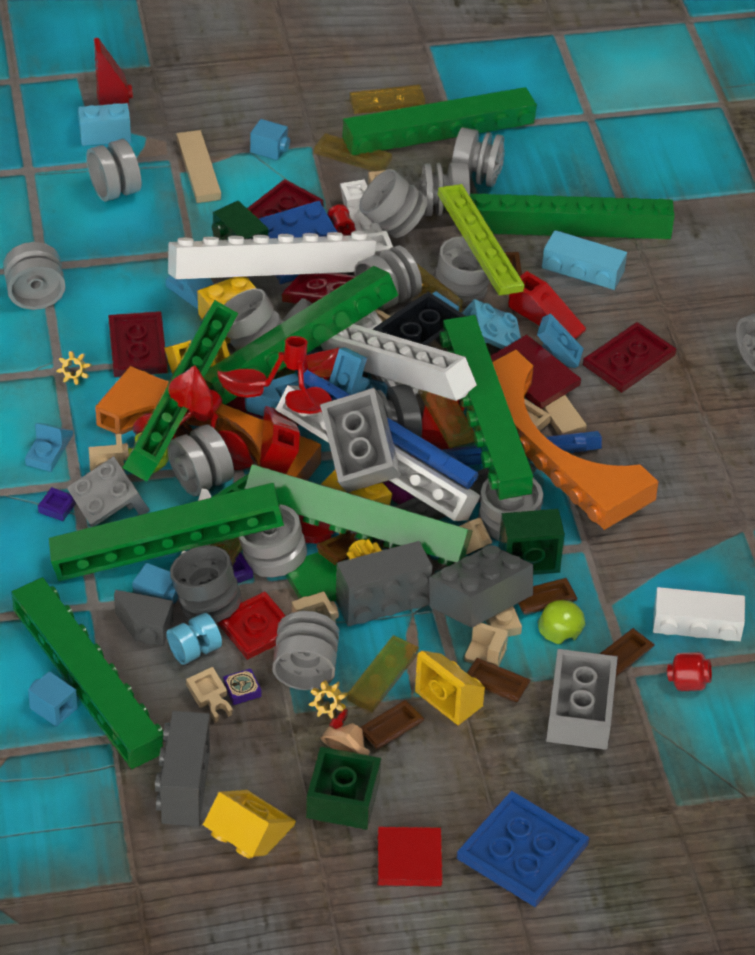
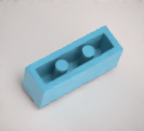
(584, 260)

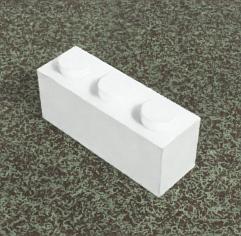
(699, 614)

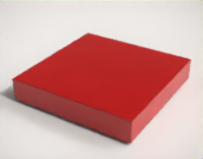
(253, 625)
(409, 856)

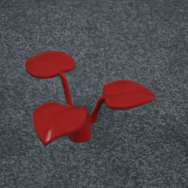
(252, 382)
(193, 393)

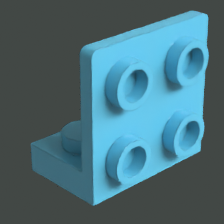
(496, 326)

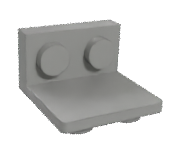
(105, 492)

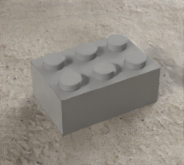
(360, 440)
(582, 699)

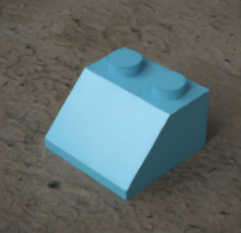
(104, 123)

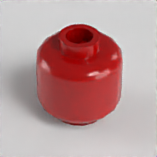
(690, 671)

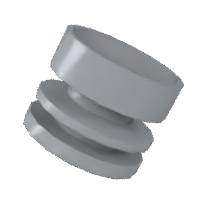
(480, 157)
(429, 184)
(393, 203)
(402, 271)
(461, 271)
(254, 317)
(305, 650)

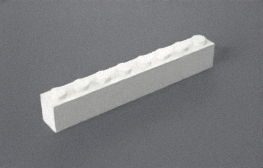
(268, 256)
(407, 361)
(415, 477)

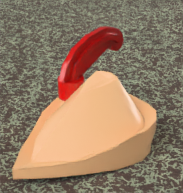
(344, 738)

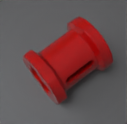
(342, 219)

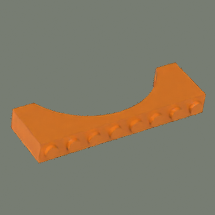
(139, 392)
(599, 489)

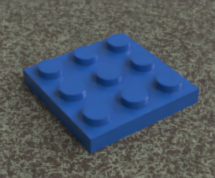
(296, 222)
(523, 848)

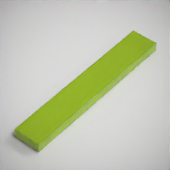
(480, 240)

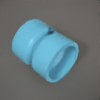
(196, 637)

